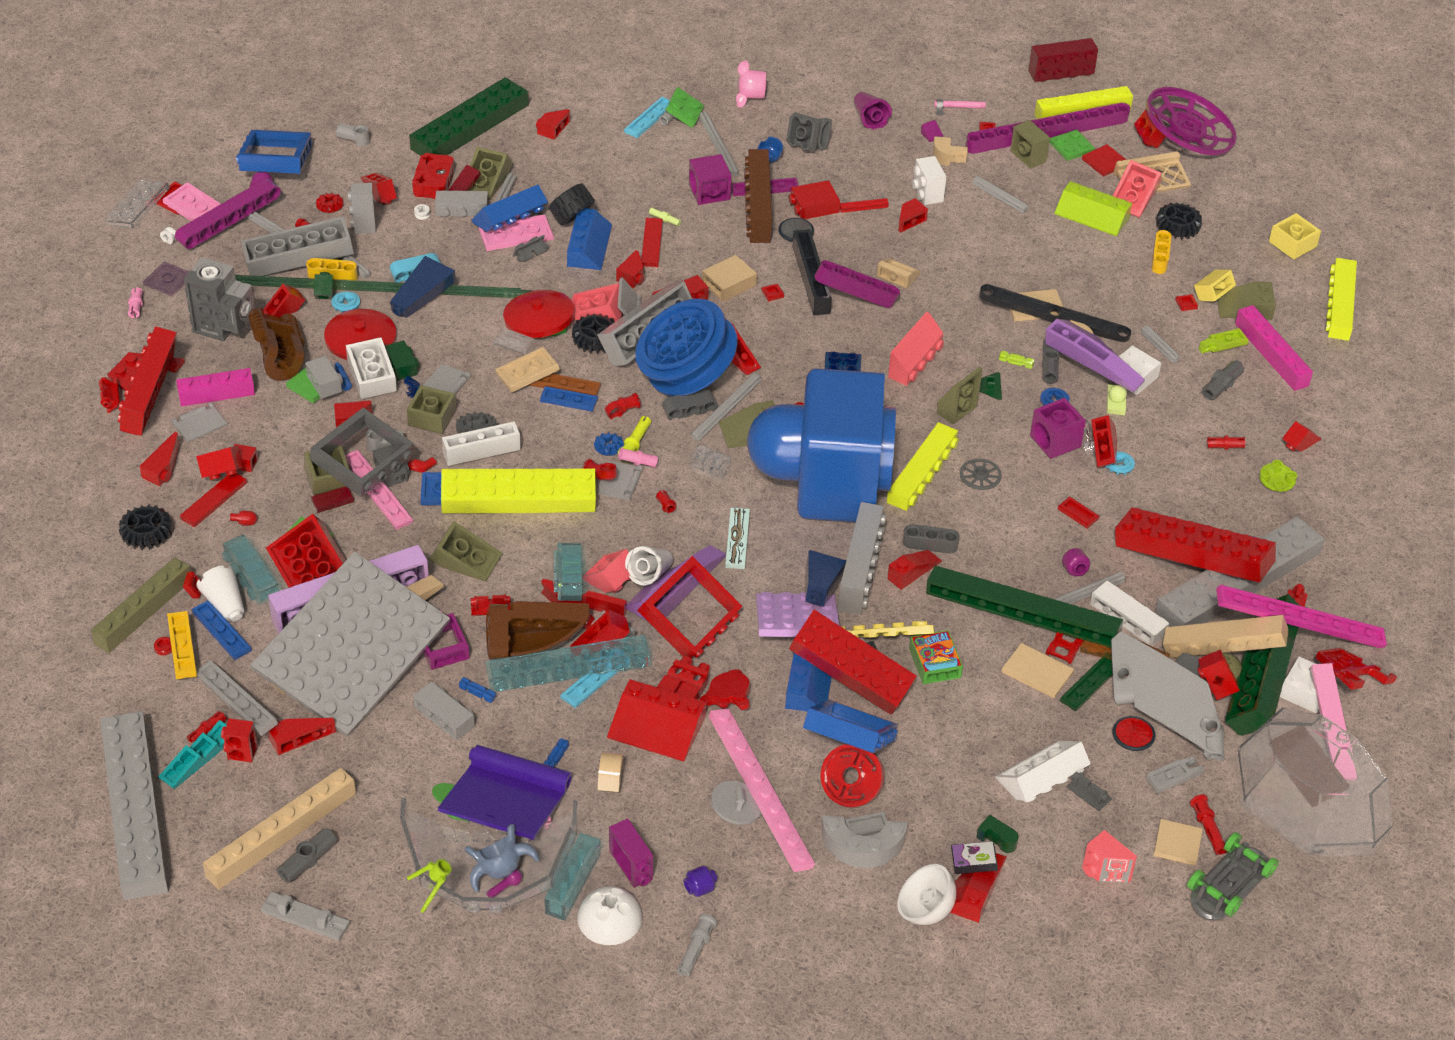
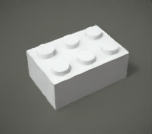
(371, 368)

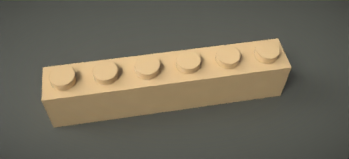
(1226, 635)

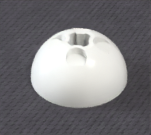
(927, 895)
(609, 915)

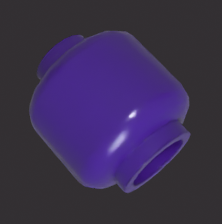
(700, 881)

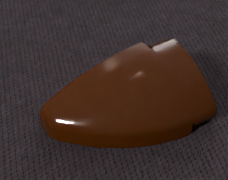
(531, 627)

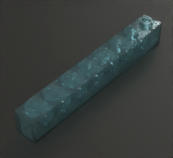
(567, 663)

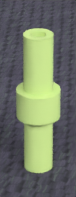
(666, 216)

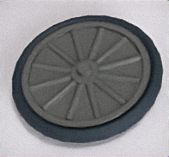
(792, 224)

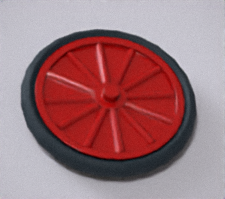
(1133, 733)

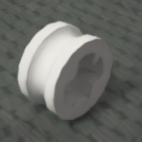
(422, 211)
(168, 235)

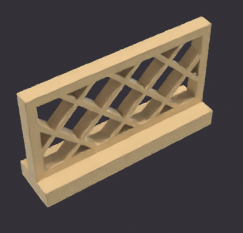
(1163, 163)

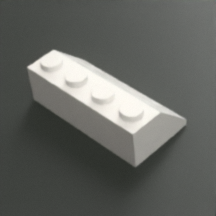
(1044, 770)

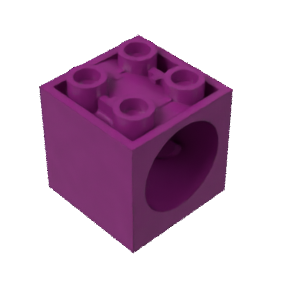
(709, 179)
(1057, 428)

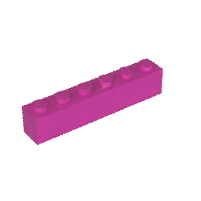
(1274, 348)

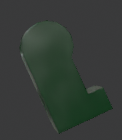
(998, 832)

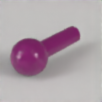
(513, 880)

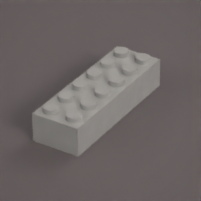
(296, 245)
(622, 336)
(862, 558)

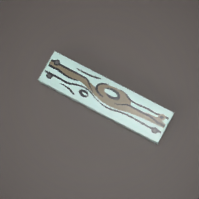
(737, 538)

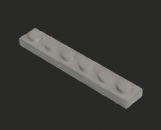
(236, 697)

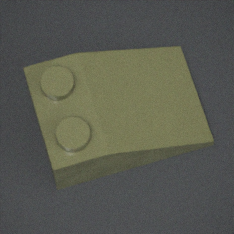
(493, 168)
(1253, 293)
(960, 398)
(736, 426)
(465, 553)

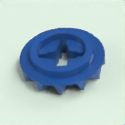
(1047, 395)
(611, 448)

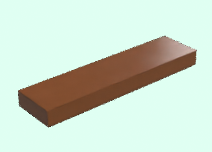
(568, 383)

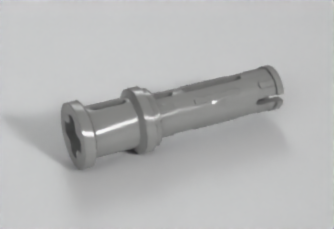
(700, 937)

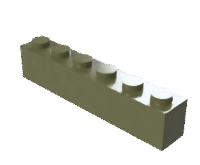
(140, 605)

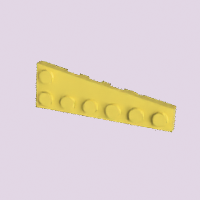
(897, 628)

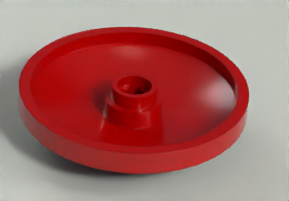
(539, 313)
(356, 327)

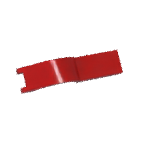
(595, 600)

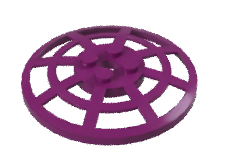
(1186, 124)

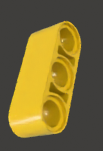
(1161, 252)
(338, 268)

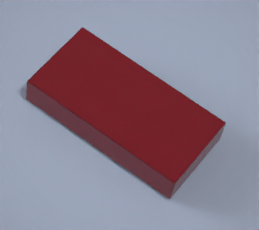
(465, 179)
(332, 499)

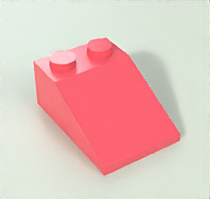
(1138, 186)
(597, 301)

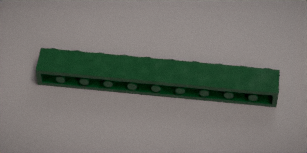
(1023, 606)

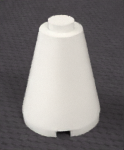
(647, 564)
(222, 592)

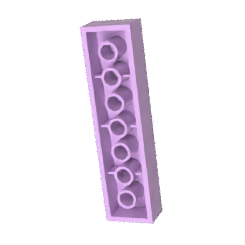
(404, 566)

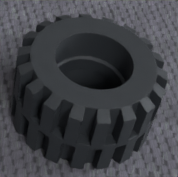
(570, 203)

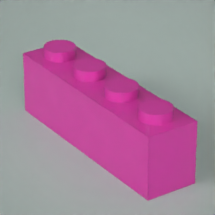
(215, 387)

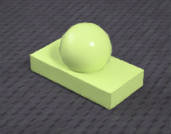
(1116, 399)

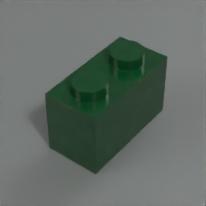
(402, 360)

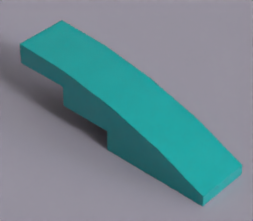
(194, 757)

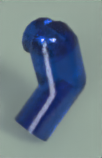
(413, 386)

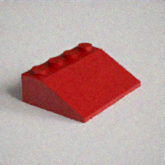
(306, 552)
(657, 720)

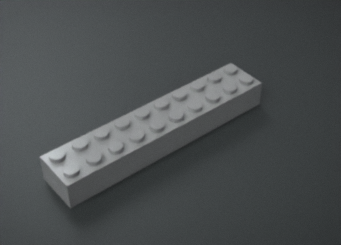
(1197, 598)
(133, 806)

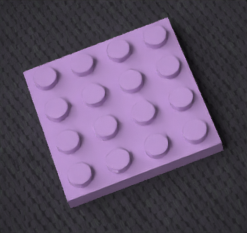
(787, 612)

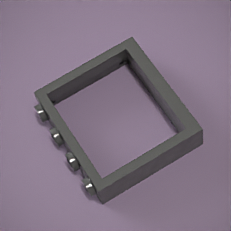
(320, 452)

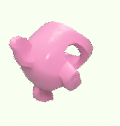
(750, 84)

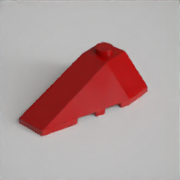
(975, 890)

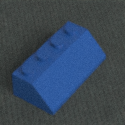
(510, 209)
(588, 240)
(806, 685)

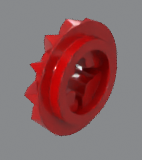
(329, 207)

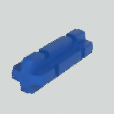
(346, 385)
(477, 689)
(557, 752)

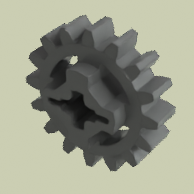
(474, 422)

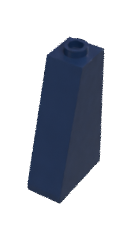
(422, 286)
(822, 577)

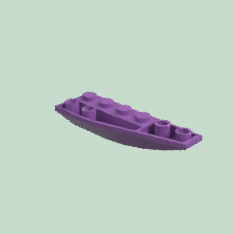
(1092, 353)
(707, 557)

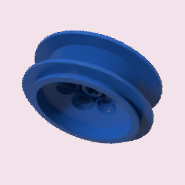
(686, 347)

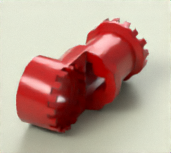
(622, 405)
(602, 471)

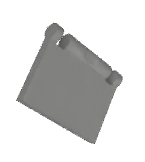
(627, 297)
(447, 379)
(199, 422)
(623, 484)

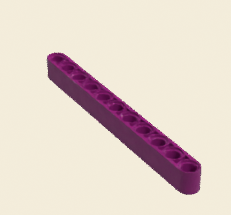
(1053, 126)

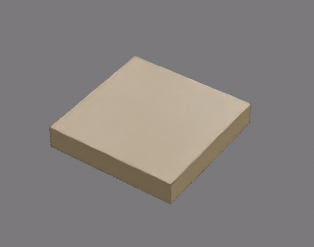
(1178, 842)

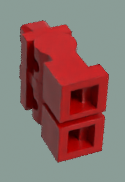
(686, 678)

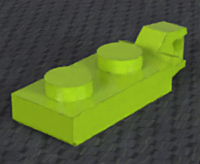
(1223, 341)

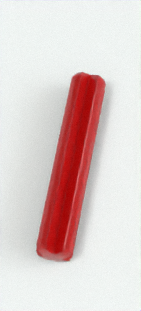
(864, 205)

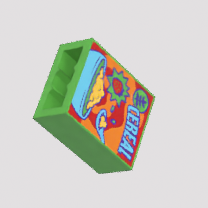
(935, 657)

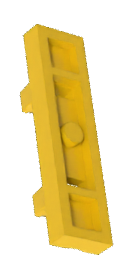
(181, 645)

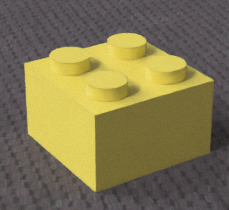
(1294, 236)

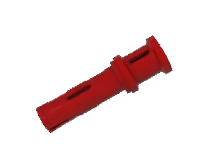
(1206, 817)

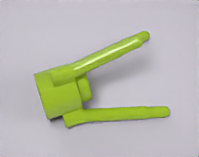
(438, 873)

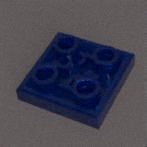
(843, 361)

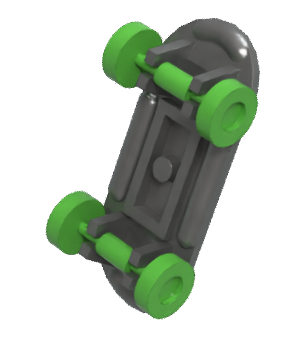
(1230, 881)

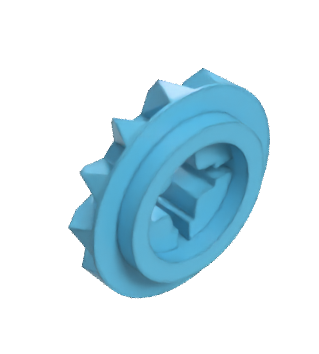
(352, 299)
(1128, 464)

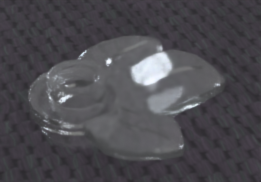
(1088, 444)

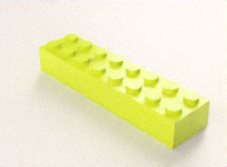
(517, 490)

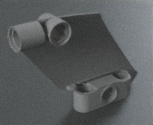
(1166, 693)

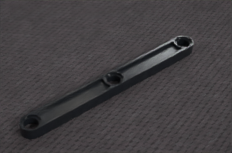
(1042, 310)

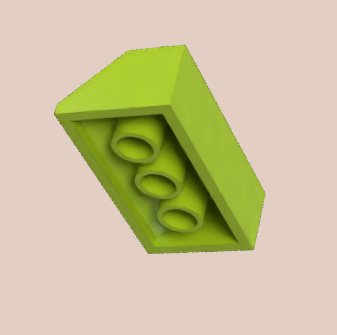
(1093, 208)

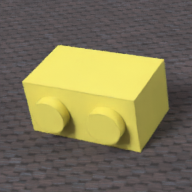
(1215, 285)

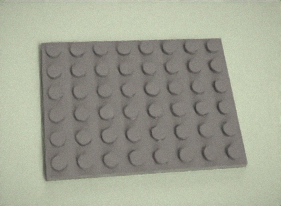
(350, 643)

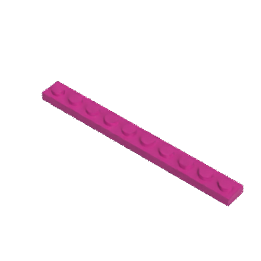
(1301, 616)

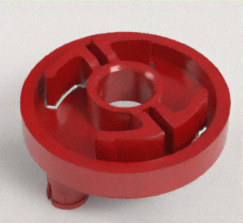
(868, 781)

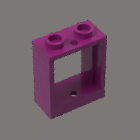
(450, 654)
(631, 853)

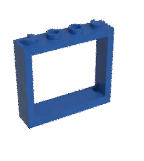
(274, 163)
(850, 726)

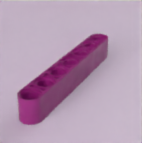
(227, 213)

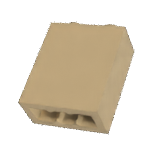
(729, 277)

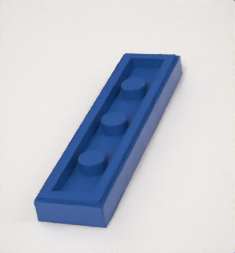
(221, 630)

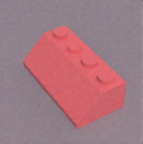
(915, 350)

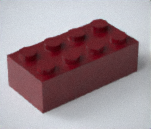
(1063, 59)

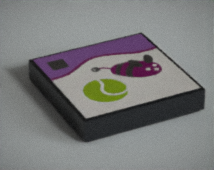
(974, 857)

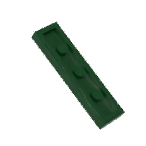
(1088, 684)

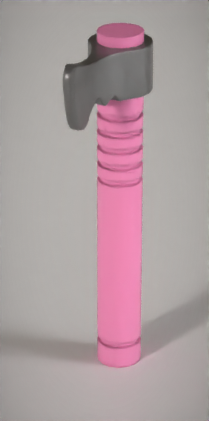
(939, 104)

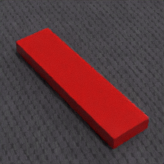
(652, 242)
(213, 499)

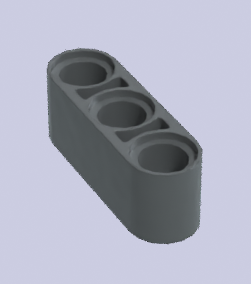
(691, 404)
(931, 538)

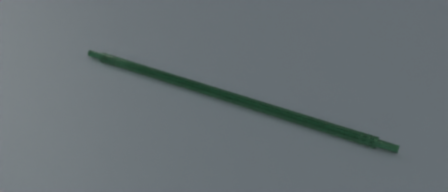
(375, 286)

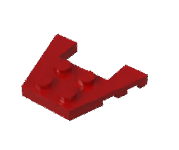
(127, 366)
(1349, 668)

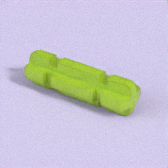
(1016, 359)

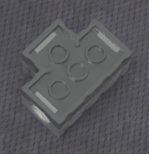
(217, 300)

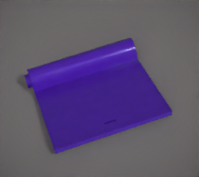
(507, 791)

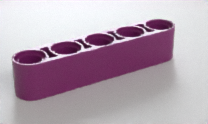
(857, 284)

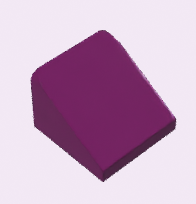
(931, 130)

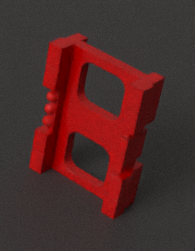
(1073, 647)

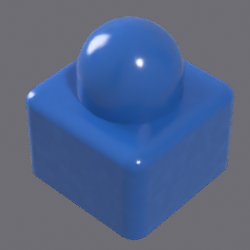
(831, 445)

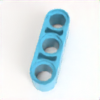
(403, 268)

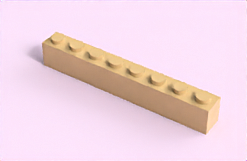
(279, 828)

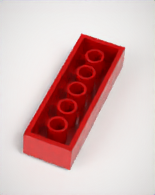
(147, 381)
(852, 662)

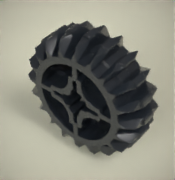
(1179, 220)
(586, 330)
(145, 527)

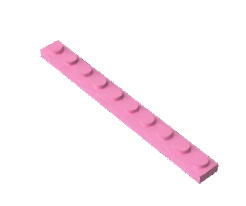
(761, 790)

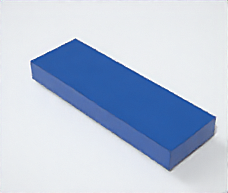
(568, 399)

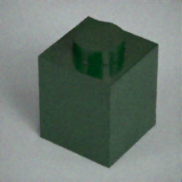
(324, 286)

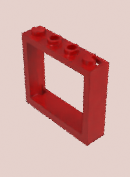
(669, 631)

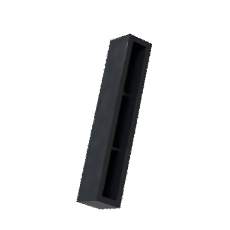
(808, 263)

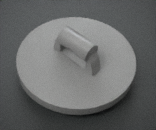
(734, 803)

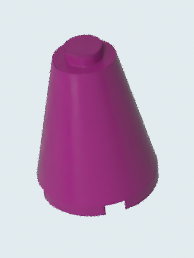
(872, 110)

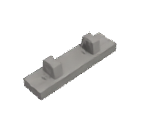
(305, 916)

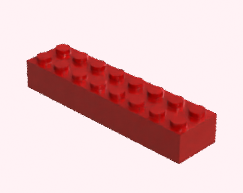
(1196, 544)

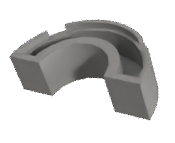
(859, 849)

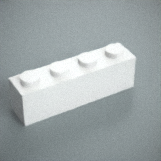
(481, 443)
(1136, 617)

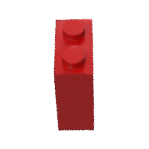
(814, 200)

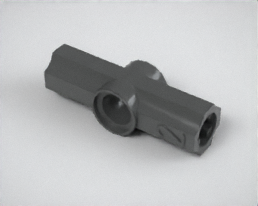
(1050, 363)
(1222, 380)
(306, 855)

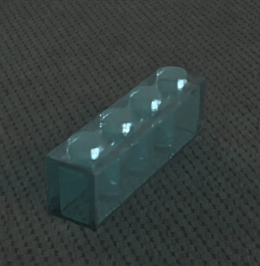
(250, 569)
(568, 571)
(572, 876)

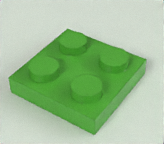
(684, 107)
(1071, 145)

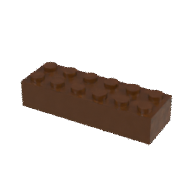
(758, 196)

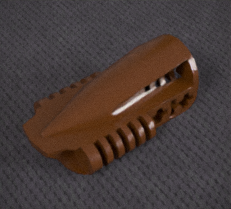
(280, 343)

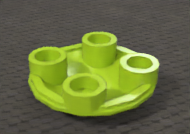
(1277, 476)

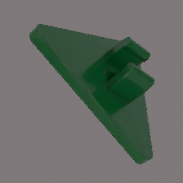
(991, 385)

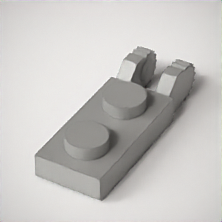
(1174, 774)

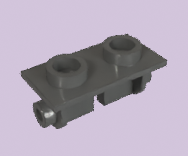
(524, 251)
(1089, 792)

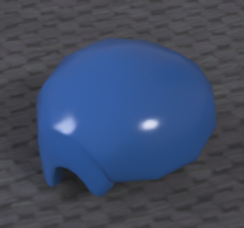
(775, 148)

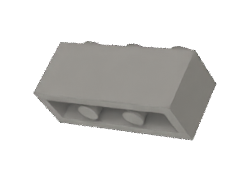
(460, 203)
(362, 208)
(444, 710)

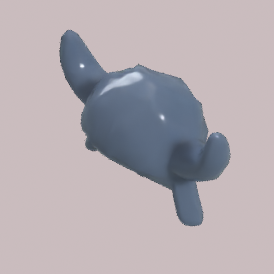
(499, 858)

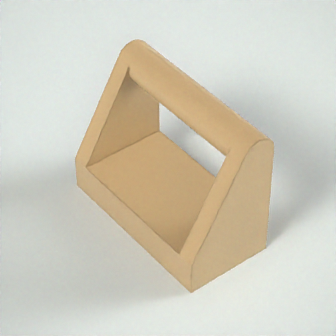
(897, 272)

